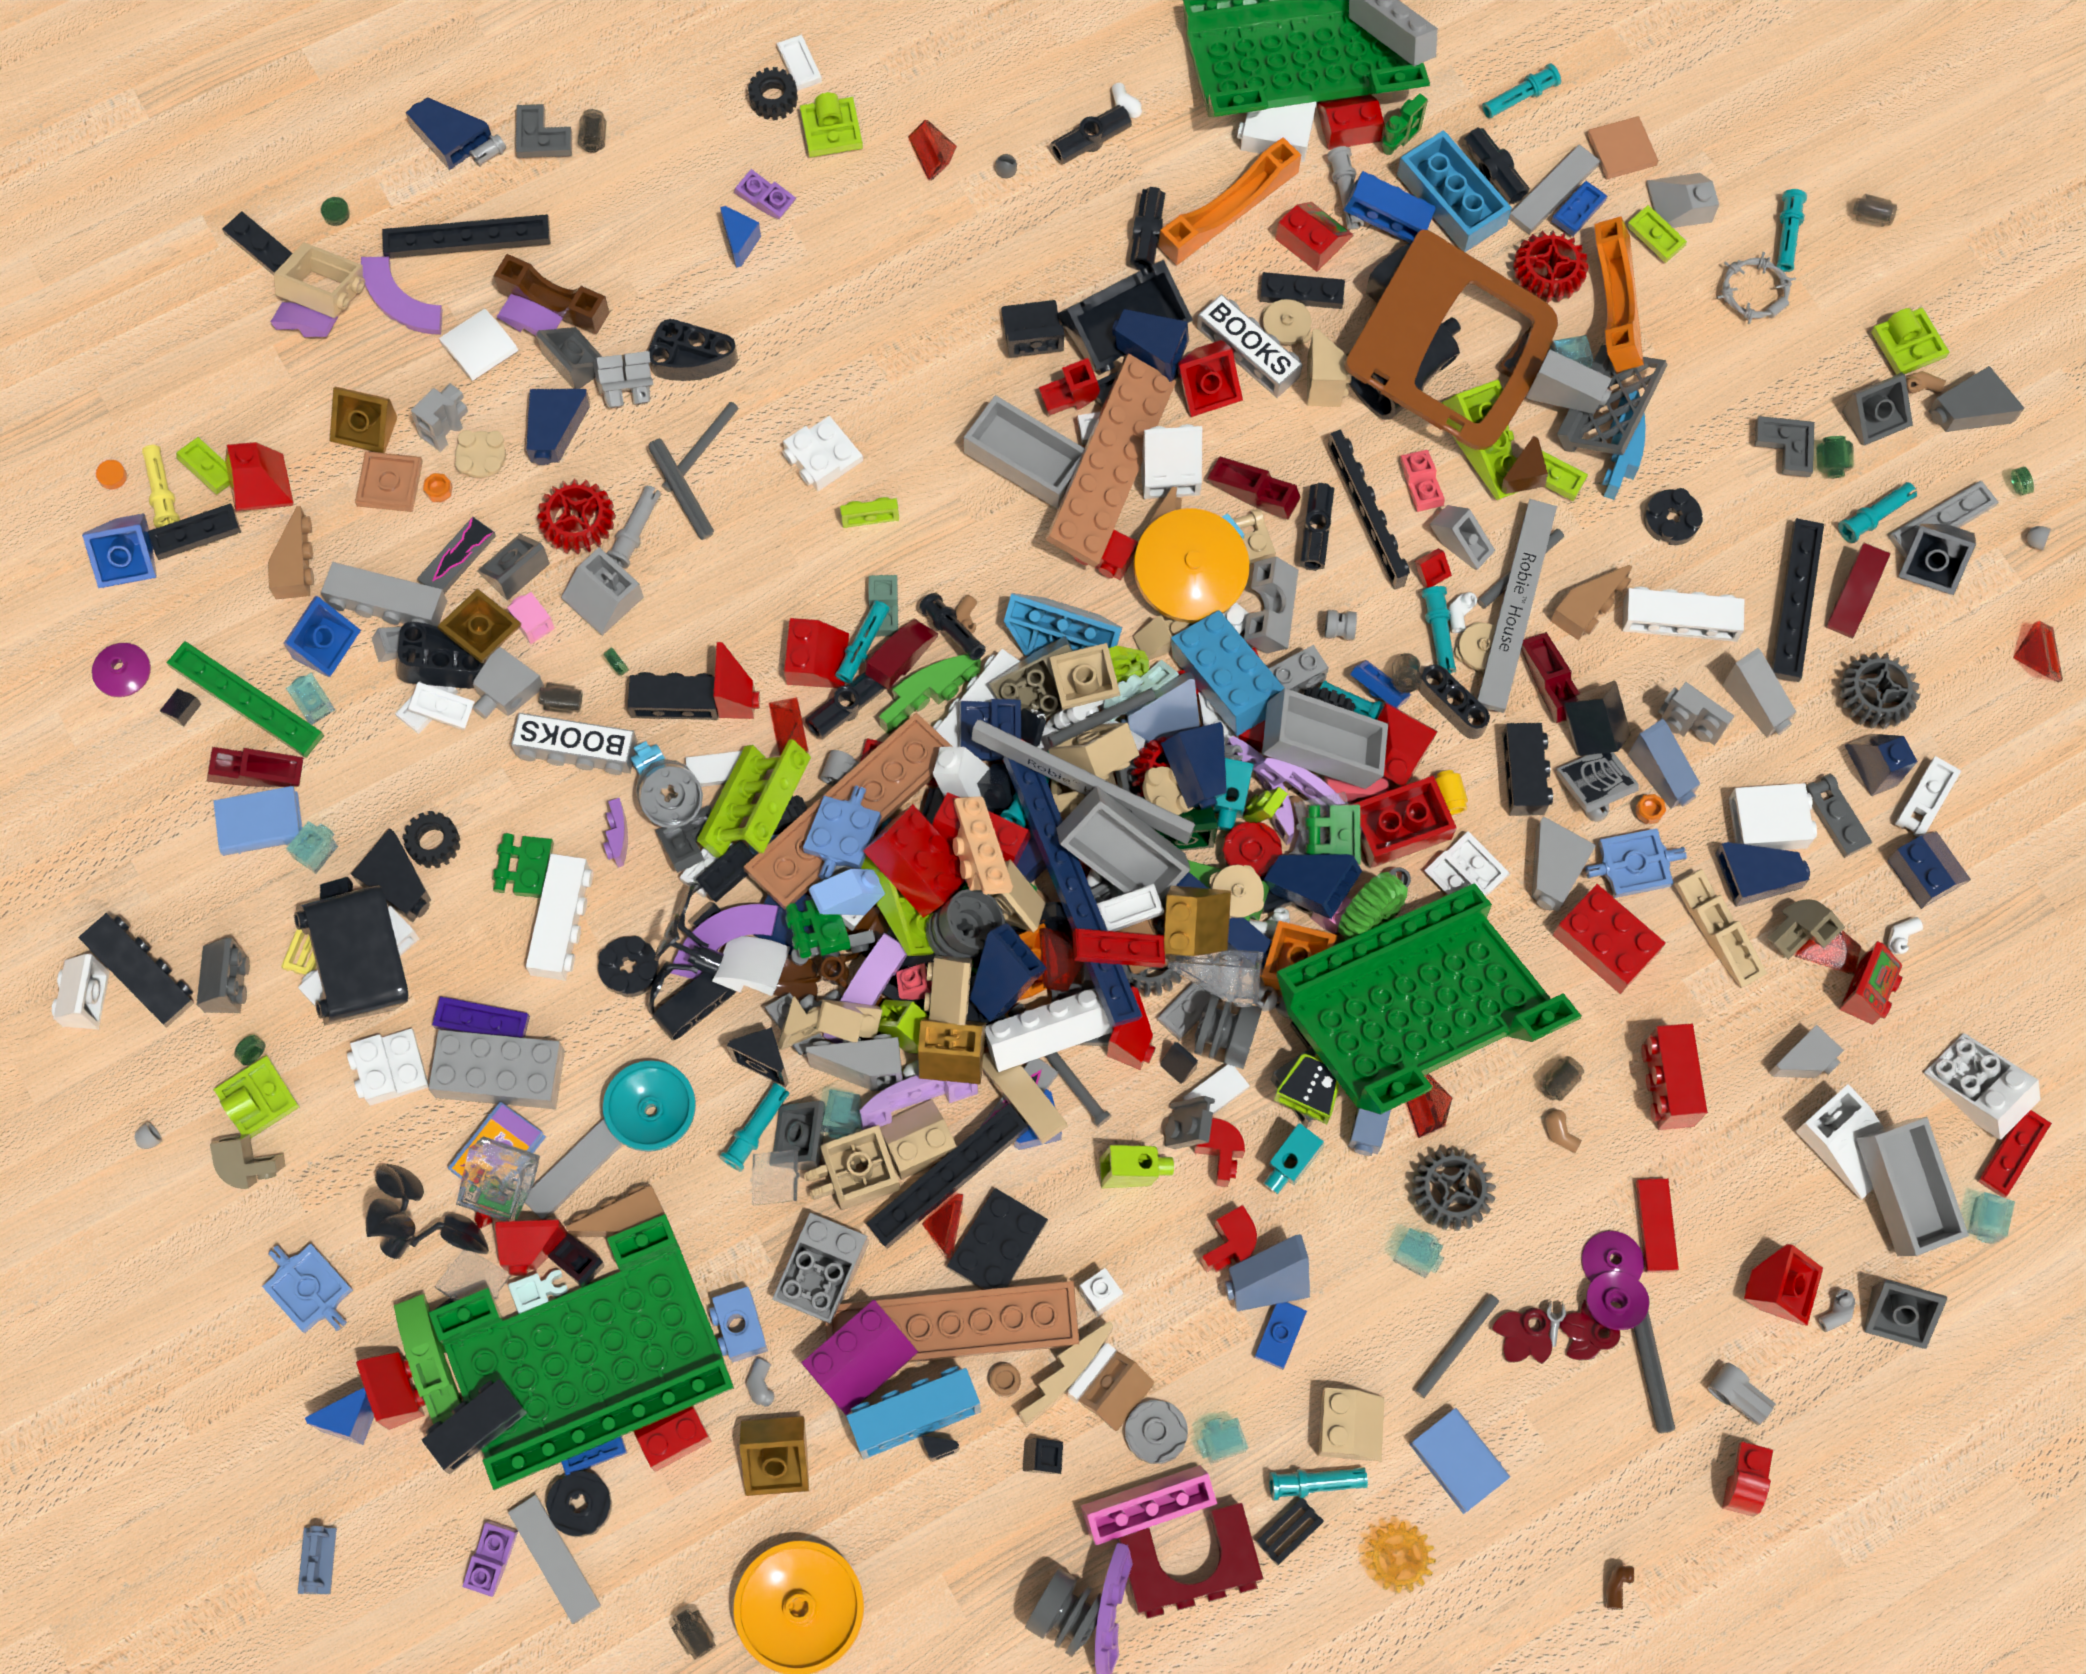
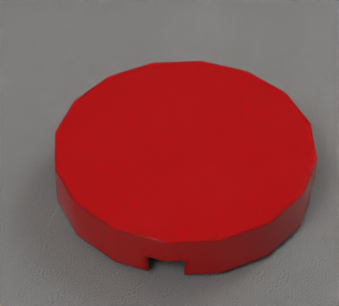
(1253, 846)

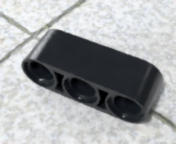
(1459, 714)
(691, 1005)

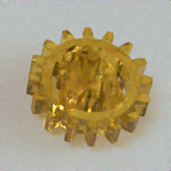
(1393, 1570)

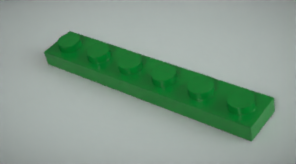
(245, 699)

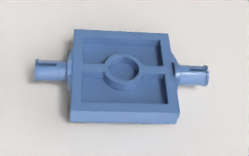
(841, 832)
(1635, 863)
(307, 1288)

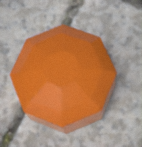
(437, 487)
(1650, 809)

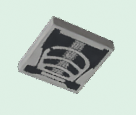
(1597, 780)

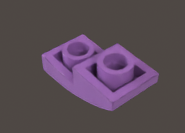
(763, 195)
(527, 314)
(299, 317)
(618, 835)
(490, 1558)

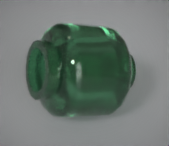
(1835, 456)

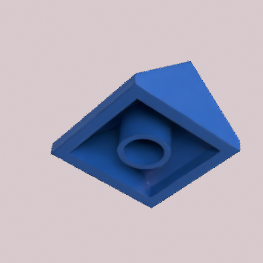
(321, 637)
(346, 1418)

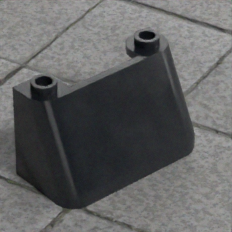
(1093, 318)
(354, 955)

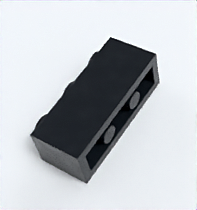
(672, 696)
(1526, 769)
(473, 1425)

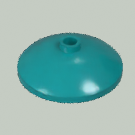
(647, 1086)

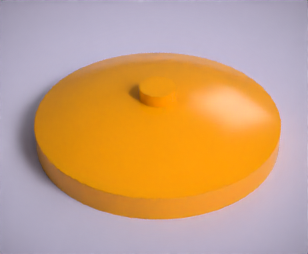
(1191, 565)
(799, 1608)

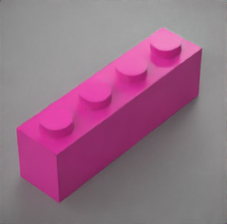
(1148, 1504)

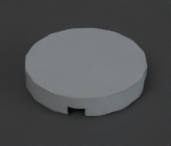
(1156, 1432)

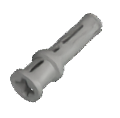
(1344, 176)
(629, 538)

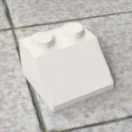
(81, 993)

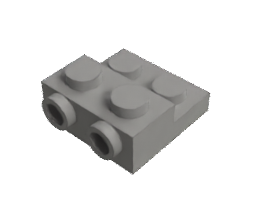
(1693, 710)

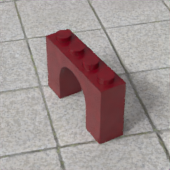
(1236, 1567)

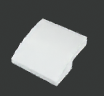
(478, 344)
(1467, 864)
(752, 963)

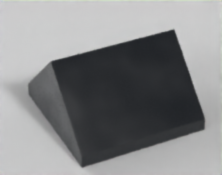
(1597, 720)
(759, 1054)

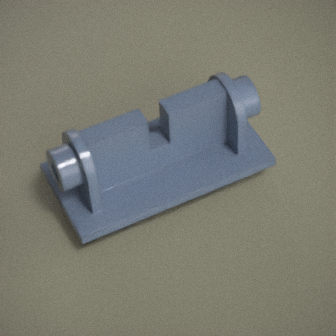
(317, 1560)

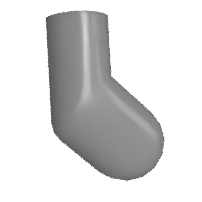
(756, 1385)

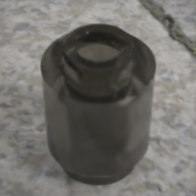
(592, 130)
(1874, 210)
(1406, 673)
(560, 698)
(1561, 1078)
(693, 1633)

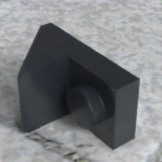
(576, 1260)

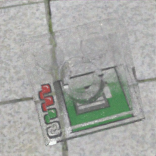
(497, 1179)

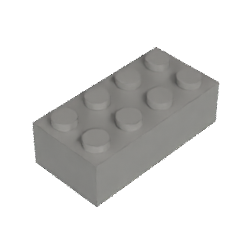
(1023, 450)
(1325, 738)
(1121, 845)
(497, 1069)
(1912, 1187)

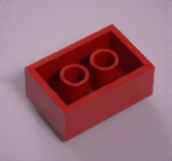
(1404, 821)
(916, 860)
(1608, 939)
(1674, 1077)

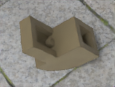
(1805, 921)
(235, 1162)

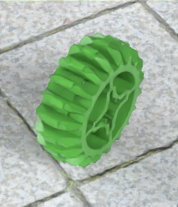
(1373, 905)

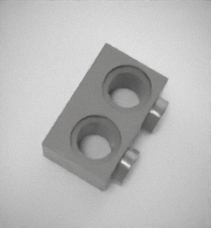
(1301, 670)

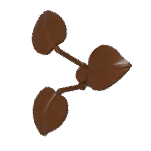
(802, 979)

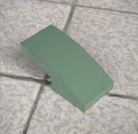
(885, 589)

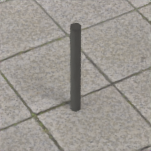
(705, 441)
(1496, 590)
(1101, 717)
(1456, 1346)

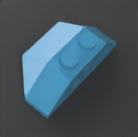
(1042, 621)

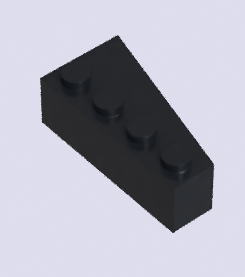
(136, 970)

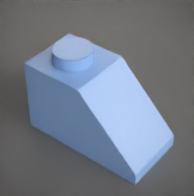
(848, 892)

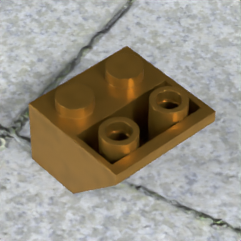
(951, 1051)

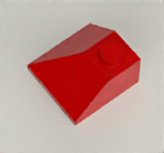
(1210, 378)
(257, 477)
(733, 687)
(1406, 744)
(1132, 1041)
(527, 1243)
(1785, 1285)

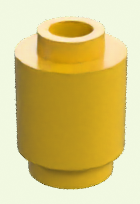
(1452, 791)

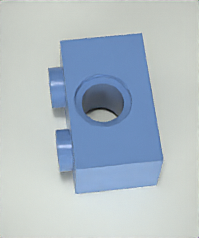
(748, 1341)

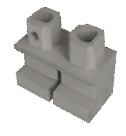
(621, 374)
(438, 415)

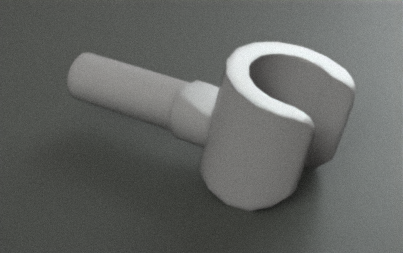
(1555, 1321)

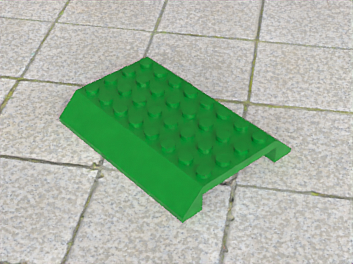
(1287, 55)
(1416, 999)
(590, 1358)

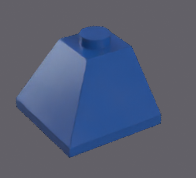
(121, 551)

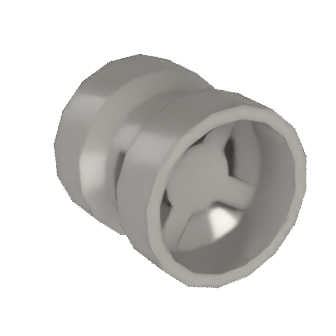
(1340, 624)

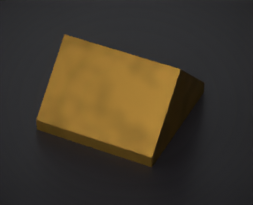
(361, 420)

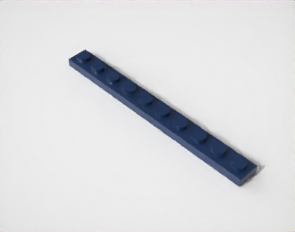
(1072, 888)

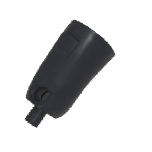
(1439, 355)

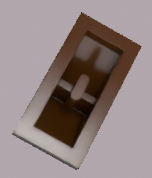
(1527, 471)

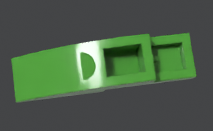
(936, 681)
(426, 1358)

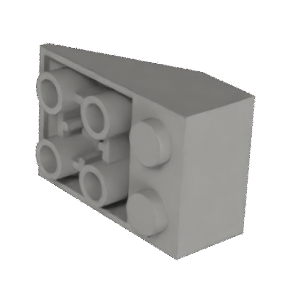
(866, 1063)
(821, 1268)

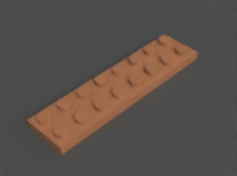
(1110, 461)
(890, 777)
(980, 1320)

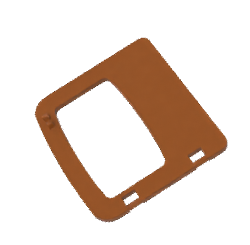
(1409, 317)

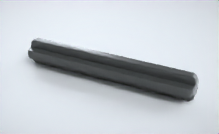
(681, 489)
(1654, 1376)

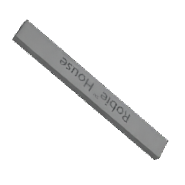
(1516, 605)
(1080, 779)

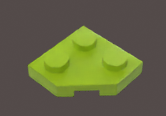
(1128, 662)

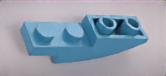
(1629, 463)

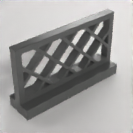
(1578, 422)

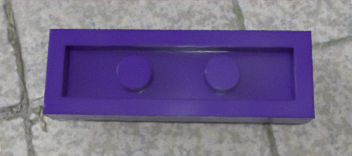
(479, 1019)

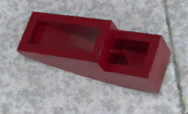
(1255, 487)
(1858, 590)
(900, 653)
(1549, 673)
(254, 768)

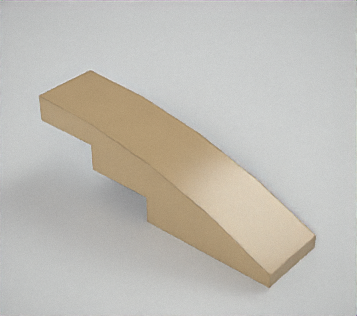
(1720, 929)
(1026, 1099)
(1073, 1363)

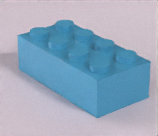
(1463, 197)
(1226, 671)
(914, 1412)

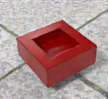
(1433, 568)

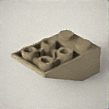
(1034, 680)

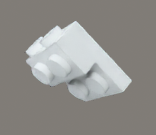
(821, 453)
(387, 1066)

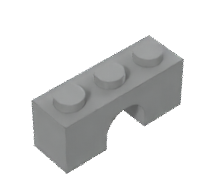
(1277, 585)

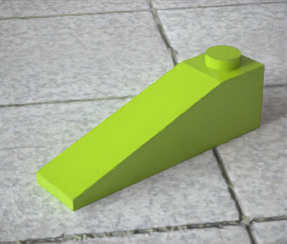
(1492, 462)
(901, 916)

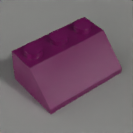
(860, 1357)

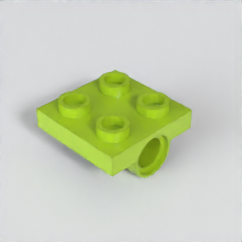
(831, 125)
(1910, 341)
(256, 1098)

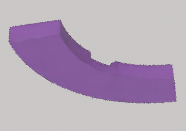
(396, 303)
(727, 926)
(1107, 1630)

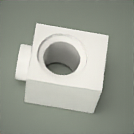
(1101, 1292)

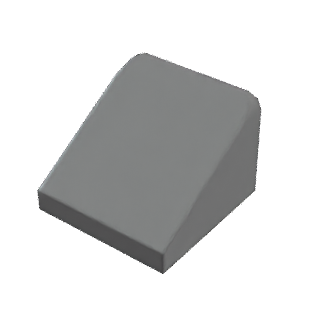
(386, 643)

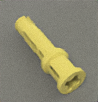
(161, 497)

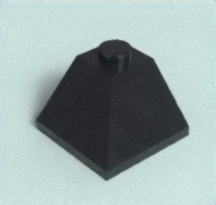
(1938, 556)

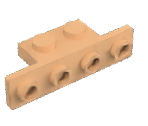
(979, 849)

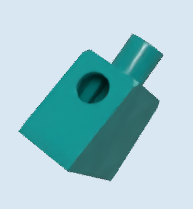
(1237, 781)
(1303, 1148)

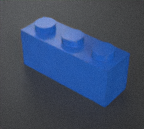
(1388, 207)

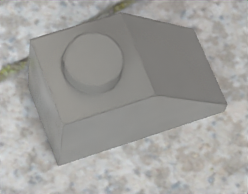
(1462, 535)
(1810, 1057)

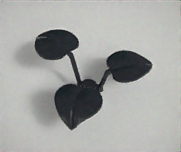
(701, 957)
(390, 1221)

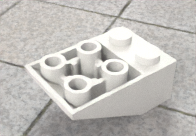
(1172, 460)
(1984, 1085)
(1834, 1134)

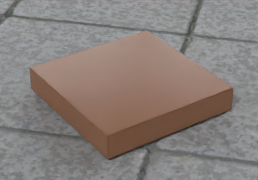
(1622, 147)
(388, 481)

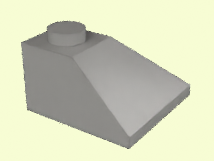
(1684, 199)

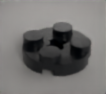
(1674, 501)
(613, 958)
(588, 1520)

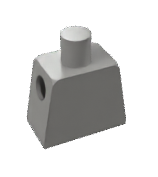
(504, 684)

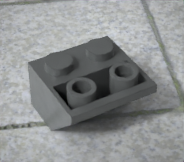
(222, 977)

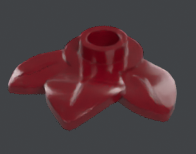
(1584, 1332)
(1523, 1340)

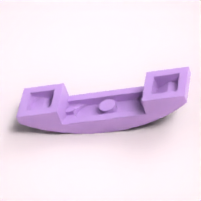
(1300, 778)
(1283, 817)
(873, 975)
(908, 1093)

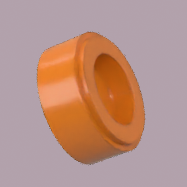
(111, 474)

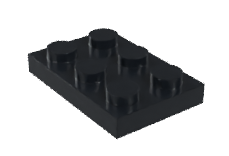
(997, 1242)

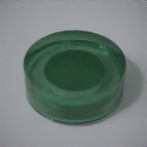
(335, 211)
(2022, 481)
(615, 661)
(249, 1050)

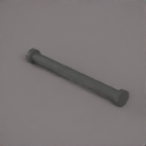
(1072, 1081)

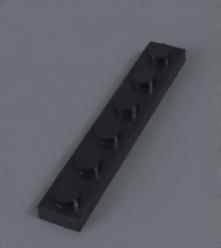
(466, 236)
(1364, 500)
(1797, 600)
(947, 1176)

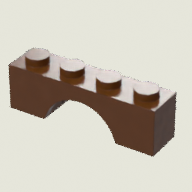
(577, 306)

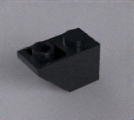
(997, 789)

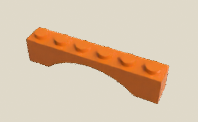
(1198, 227)
(1623, 325)

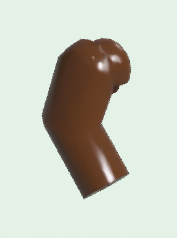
(1615, 1585)

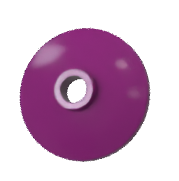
(128, 678)
(1600, 1247)
(1618, 1288)

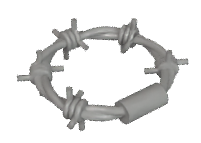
(1775, 308)

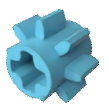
(645, 756)

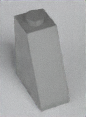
(1569, 384)
(1760, 694)
(1557, 863)

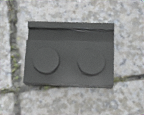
(1189, 1123)

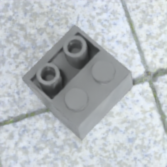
(602, 591)

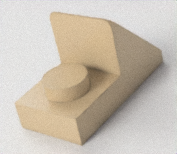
(1156, 636)
(848, 1020)
(798, 1024)

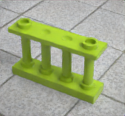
(739, 791)

